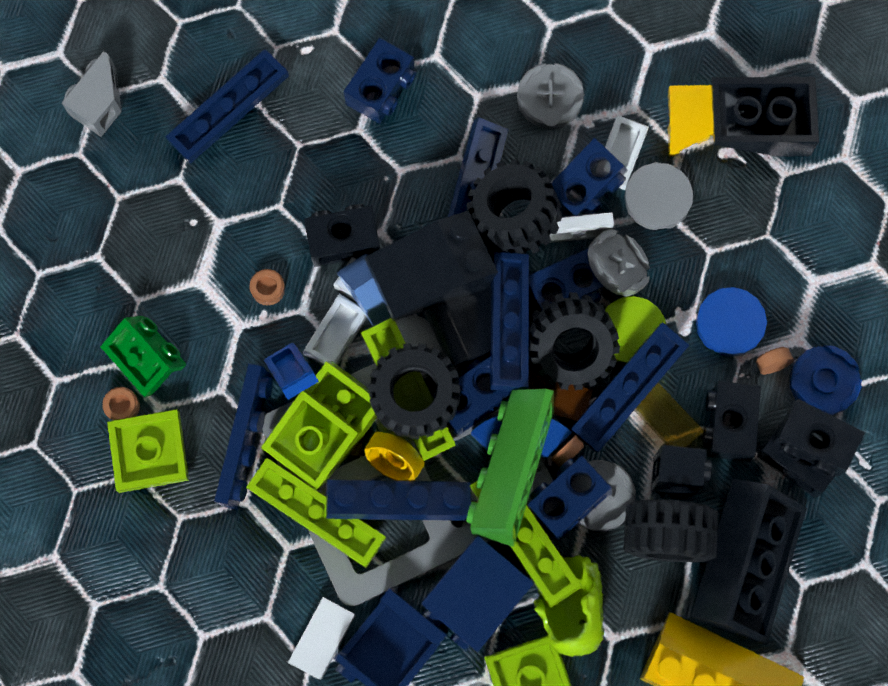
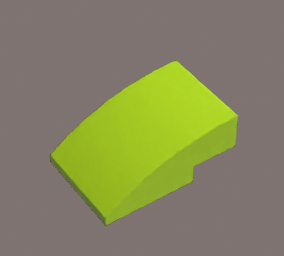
(322, 426)

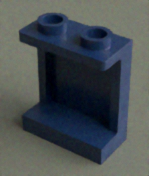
(475, 595)
(389, 645)

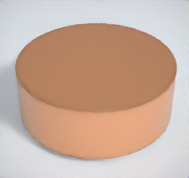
(267, 287)
(774, 360)
(121, 404)
(568, 450)

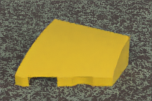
(689, 116)

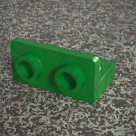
(142, 353)

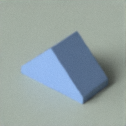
(364, 290)

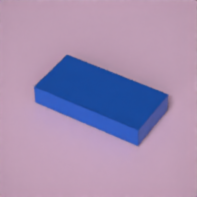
(291, 370)

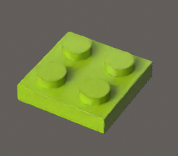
(147, 451)

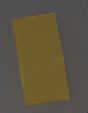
(668, 418)

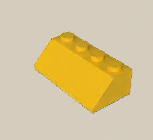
(699, 657)

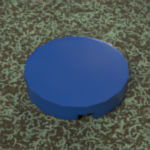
(731, 321)
(826, 379)

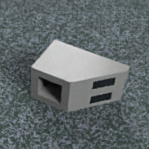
(96, 96)

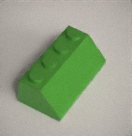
(512, 465)

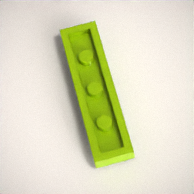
(410, 390)
(309, 509)
(541, 559)

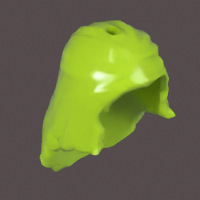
(565, 619)

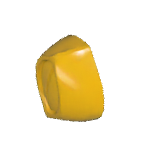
(393, 457)

